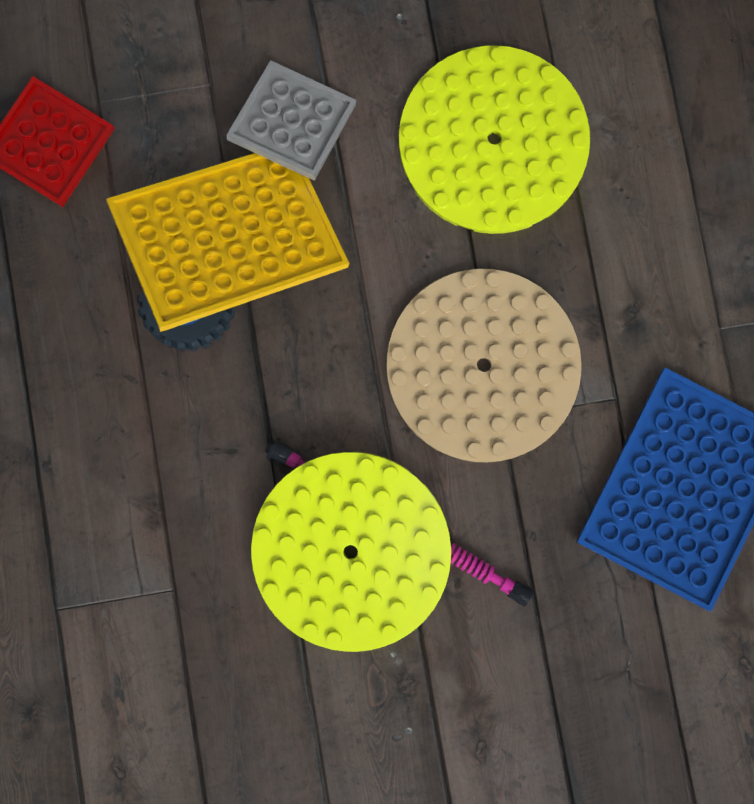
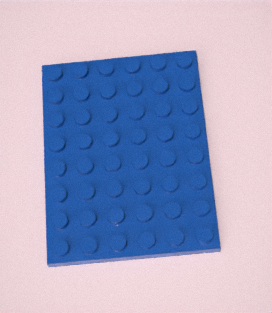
(679, 492)

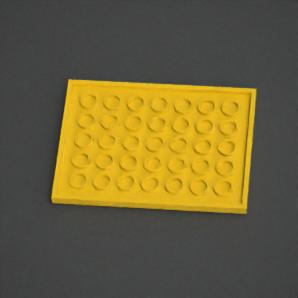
(224, 237)

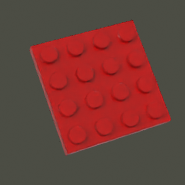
(50, 141)

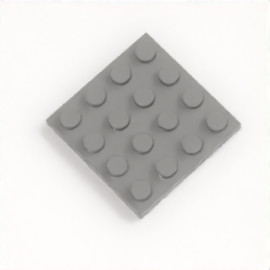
(291, 120)

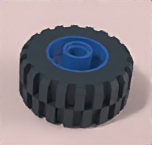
(189, 335)

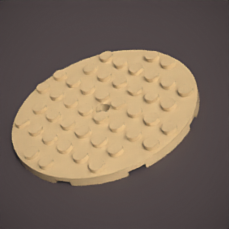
(474, 411)

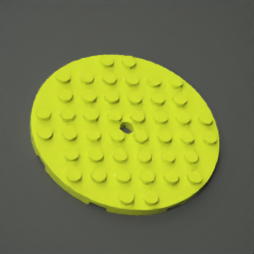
(484, 183)
(358, 599)

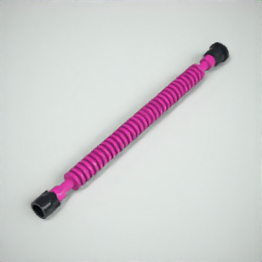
(515, 590)

